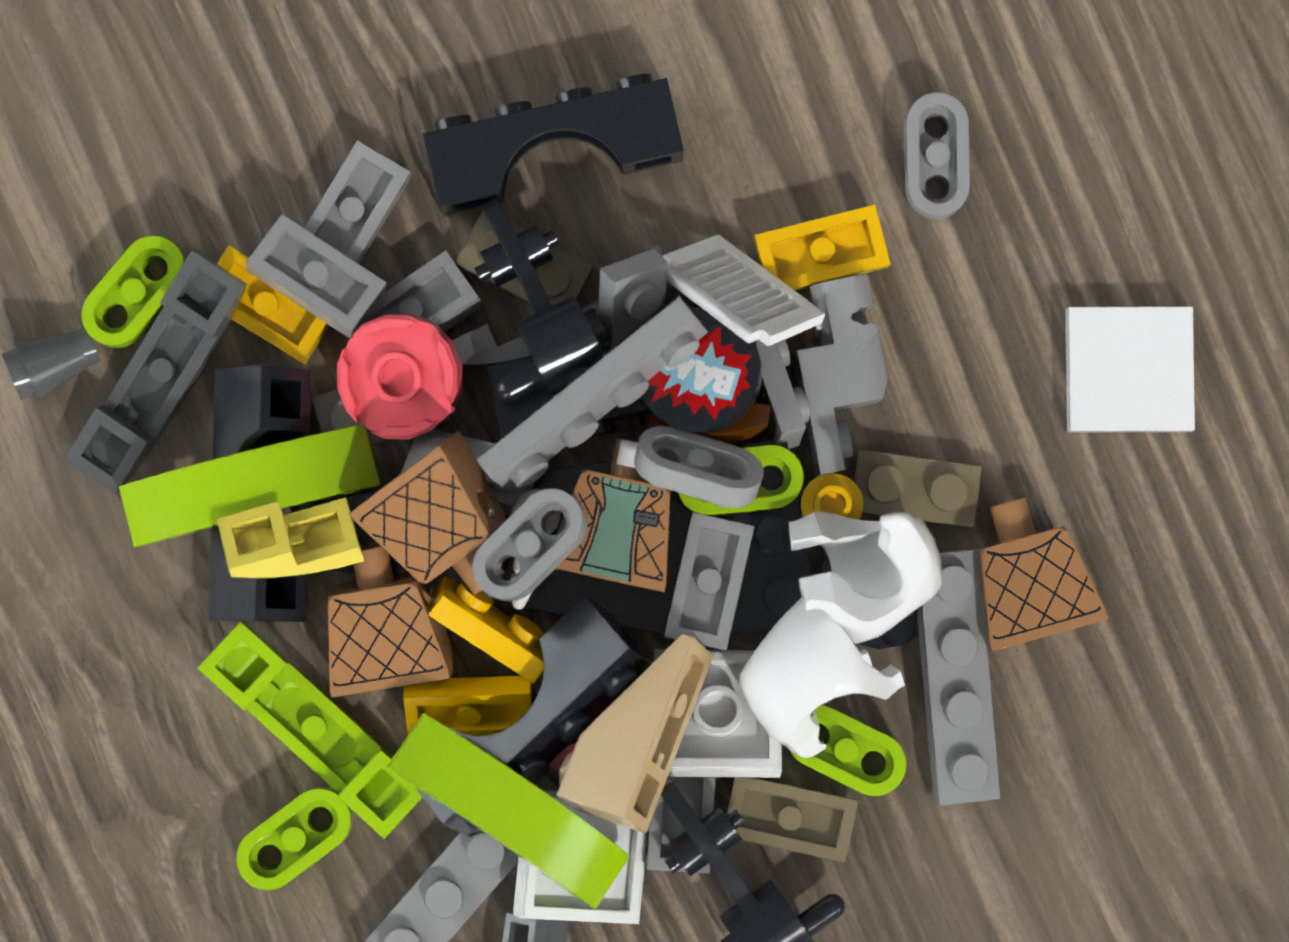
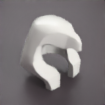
(876, 566)
(803, 666)

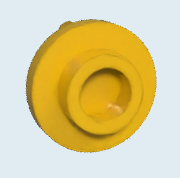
(834, 495)

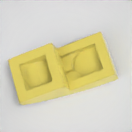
(273, 544)

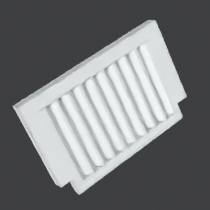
(740, 292)

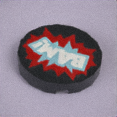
(710, 386)

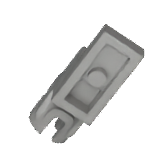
(840, 372)

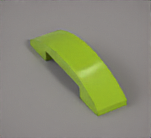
(283, 472)
(311, 727)
(509, 809)

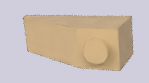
(633, 743)

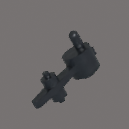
(557, 335)
(757, 914)

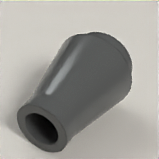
(49, 361)

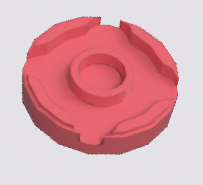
(400, 376)

